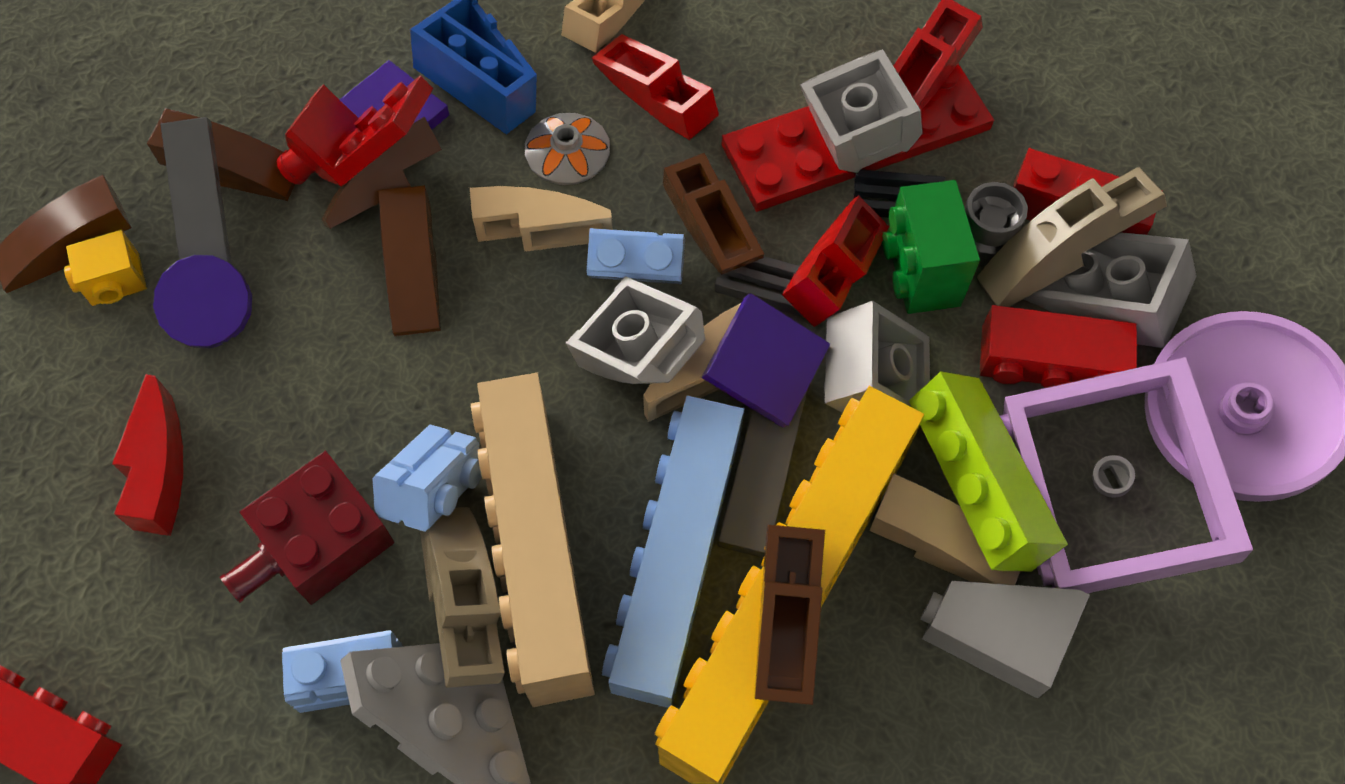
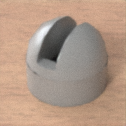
(1122, 471)

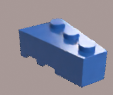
(475, 63)

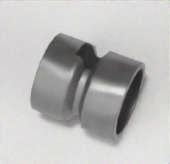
(994, 216)

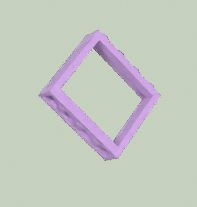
(1201, 454)

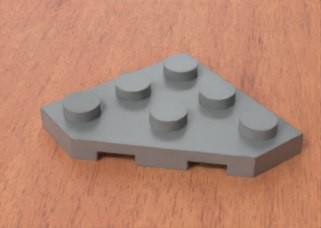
(451, 730)

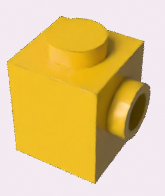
(104, 268)

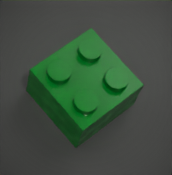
(930, 247)

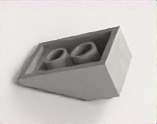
(1127, 281)

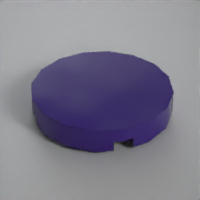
(202, 301)

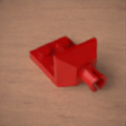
(338, 143)

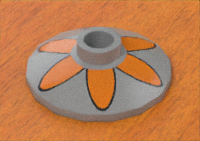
(567, 161)

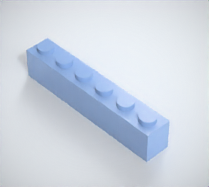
(676, 553)

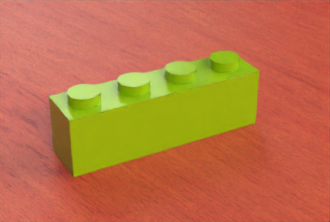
(987, 474)

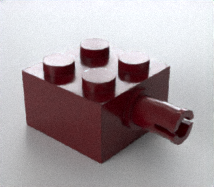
(311, 531)

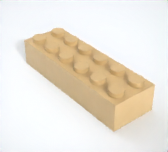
(533, 540)

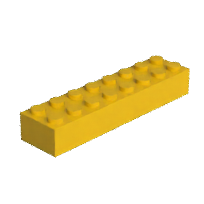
(841, 497)

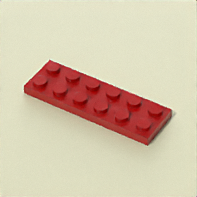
(790, 158)

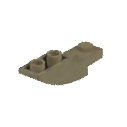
(1058, 236)
(464, 600)

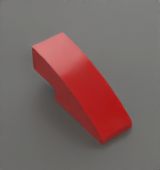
(937, 49)
(658, 85)
(836, 262)
(151, 461)

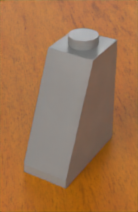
(1006, 629)

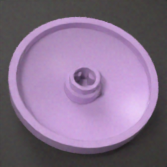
(1269, 400)

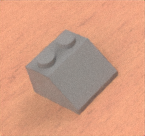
(874, 350)

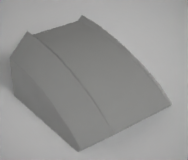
(863, 111)
(638, 335)

